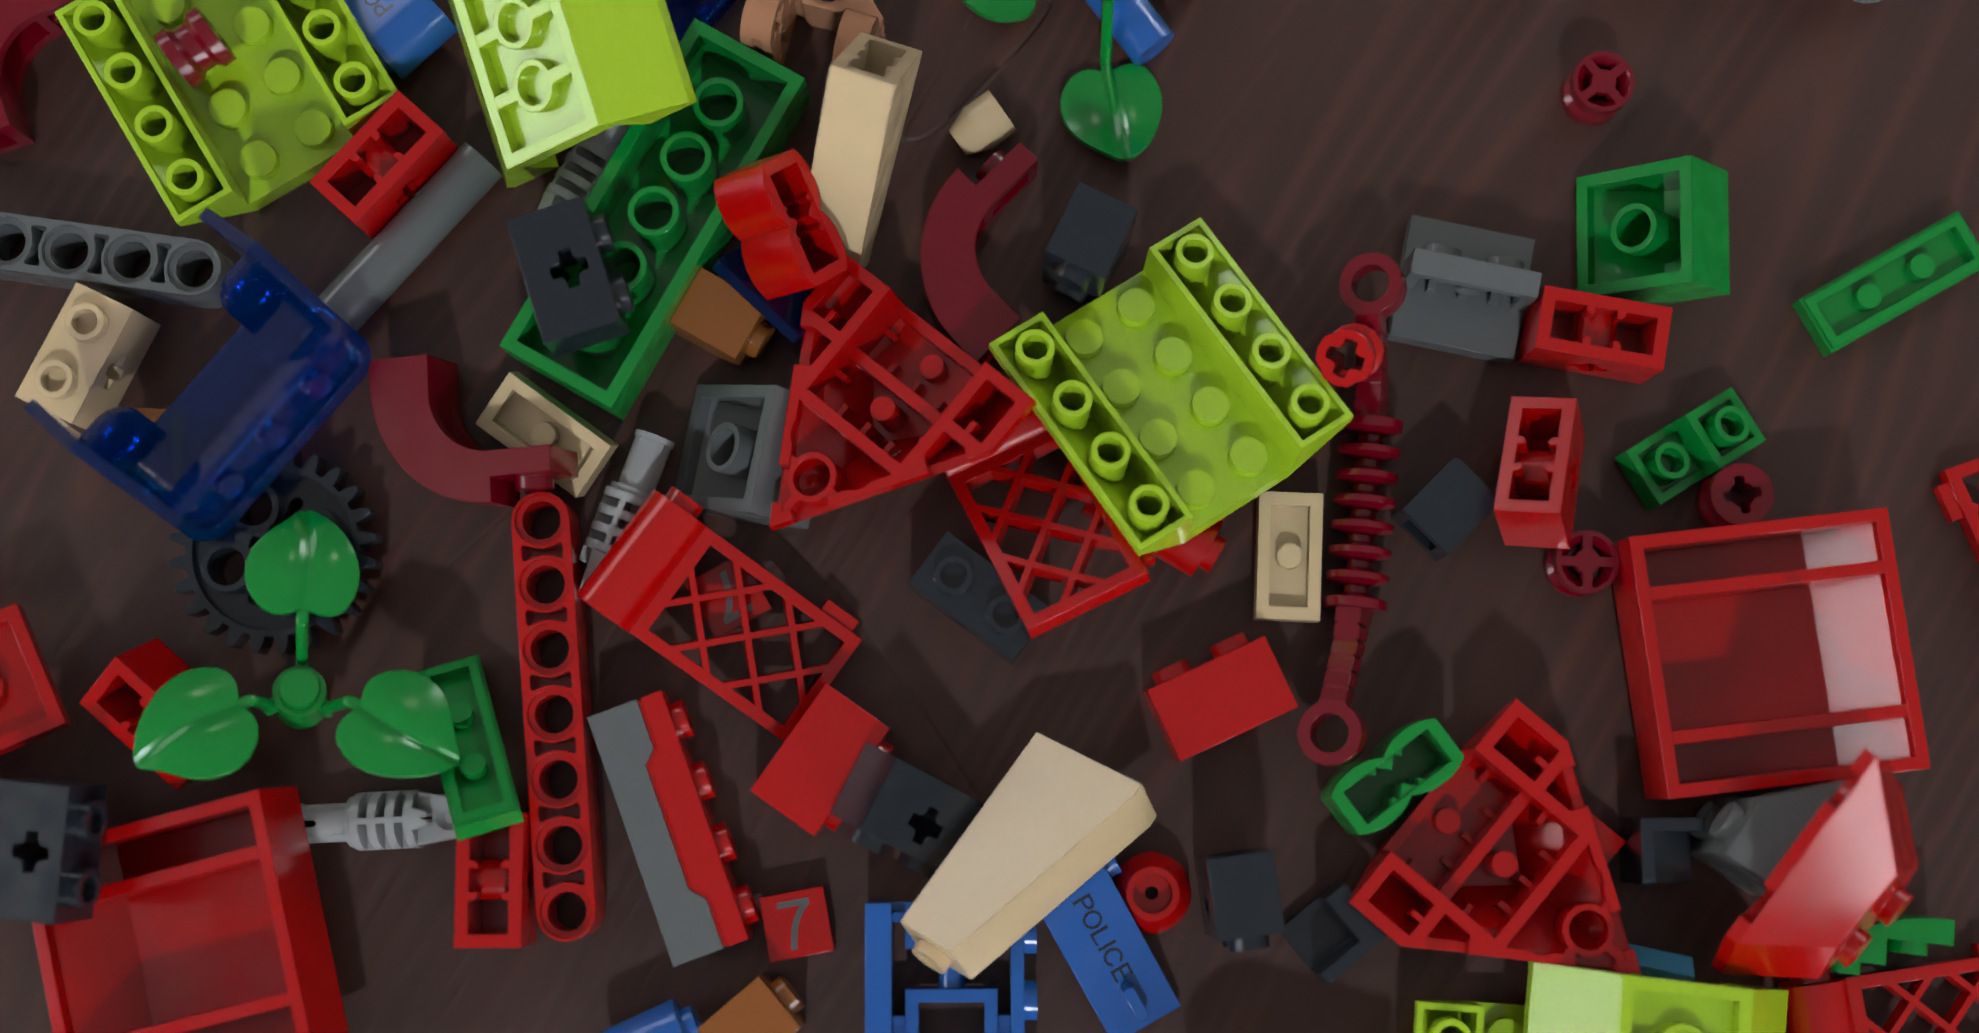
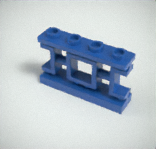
(880, 980)

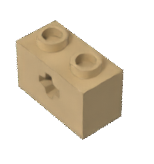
(88, 357)

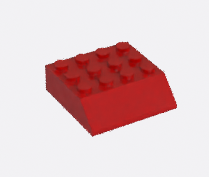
(1767, 653)
(199, 928)

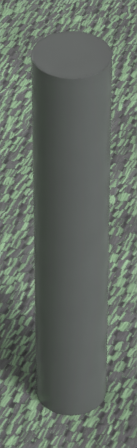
(410, 236)

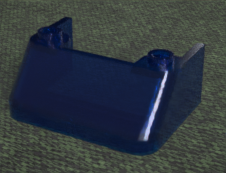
(243, 409)

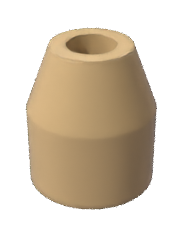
(981, 125)

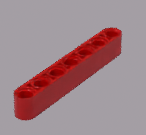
(576, 743)

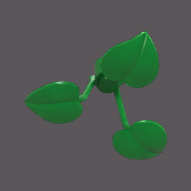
(1102, 109)
(203, 728)

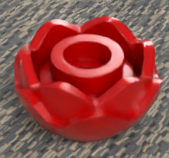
(1172, 887)

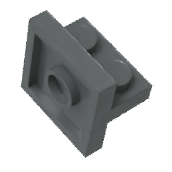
(1464, 289)

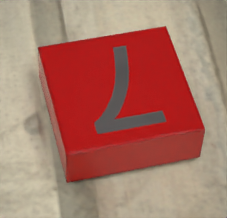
(723, 613)
(797, 924)

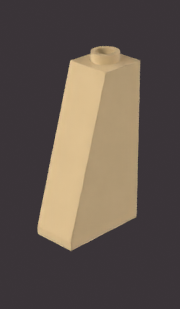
(861, 134)
(1024, 854)

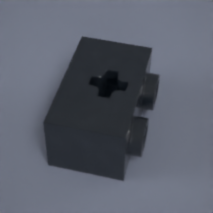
(1087, 245)
(545, 248)
(973, 597)
(903, 809)
(50, 848)
(1240, 897)

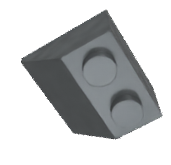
(735, 451)
(1755, 829)

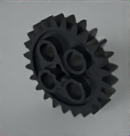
(232, 604)

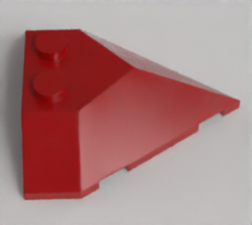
(881, 401)
(1501, 859)
(1830, 883)

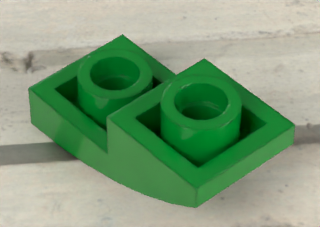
(1690, 449)
(1905, 935)

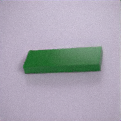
(1889, 284)
(481, 786)

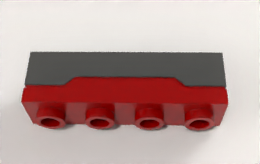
(673, 827)

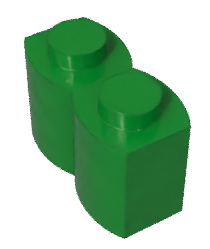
(1403, 764)

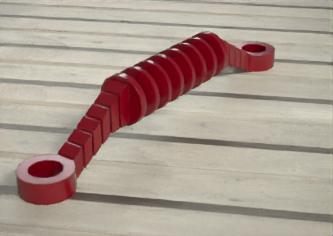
(1355, 604)

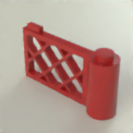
(1020, 451)
(650, 566)
(1838, 1002)

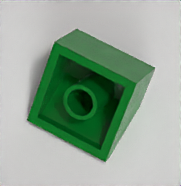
(1654, 231)

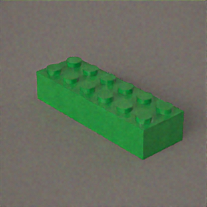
(666, 210)

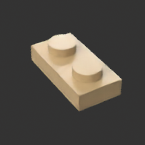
(529, 416)
(1288, 557)

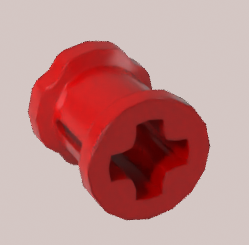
(1331, 361)

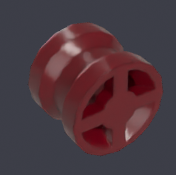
(194, 47)
(1607, 77)
(1720, 503)
(1595, 561)

